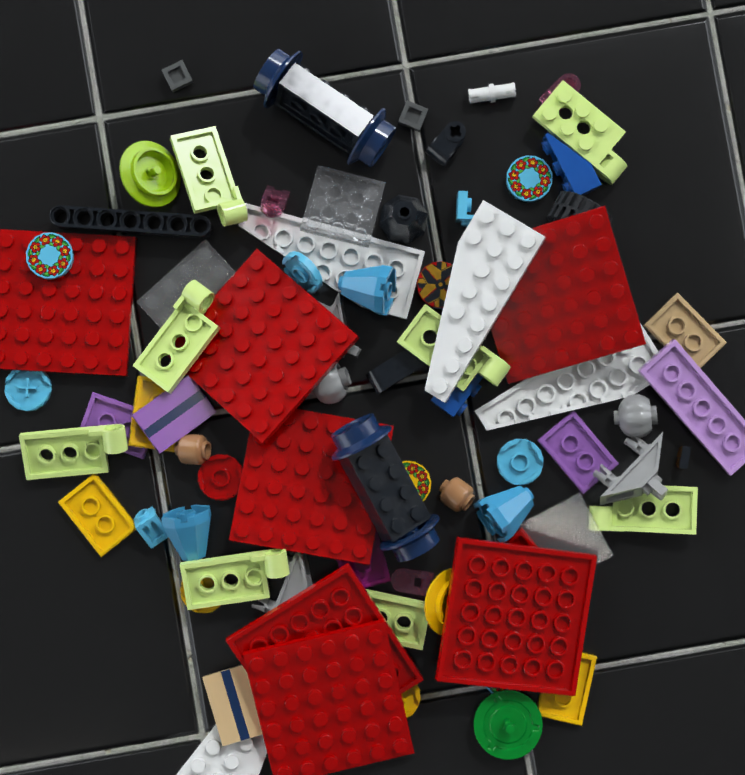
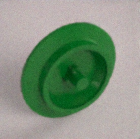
(508, 724)

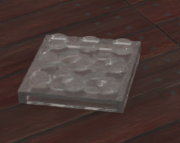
(343, 206)

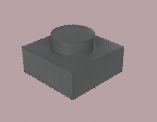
(177, 76)
(413, 116)

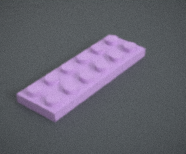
(698, 404)

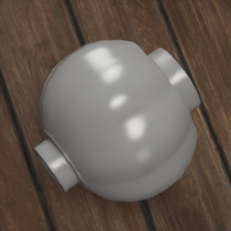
(333, 386)
(636, 416)

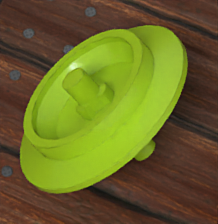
(150, 174)

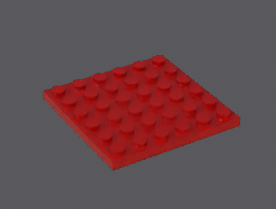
(569, 301)
(71, 320)
(269, 346)
(301, 497)
(323, 607)
(515, 617)
(329, 701)

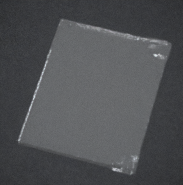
(568, 528)

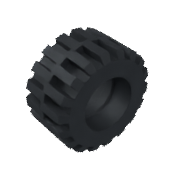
(570, 204)

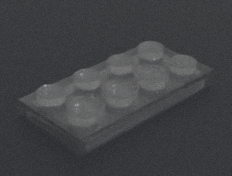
(202, 265)

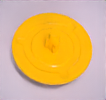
(436, 601)

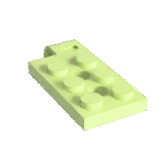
(593, 146)
(214, 193)
(185, 321)
(484, 362)
(90, 443)
(628, 514)
(250, 569)
(398, 606)

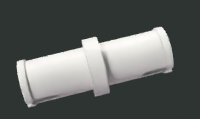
(492, 93)

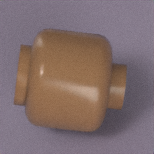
(193, 449)
(456, 494)

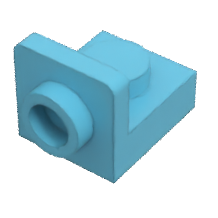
(463, 205)
(150, 527)

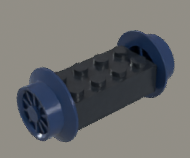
(323, 108)
(385, 488)

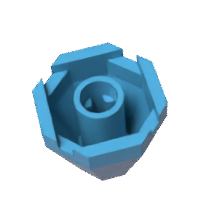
(370, 287)
(505, 511)
(188, 530)

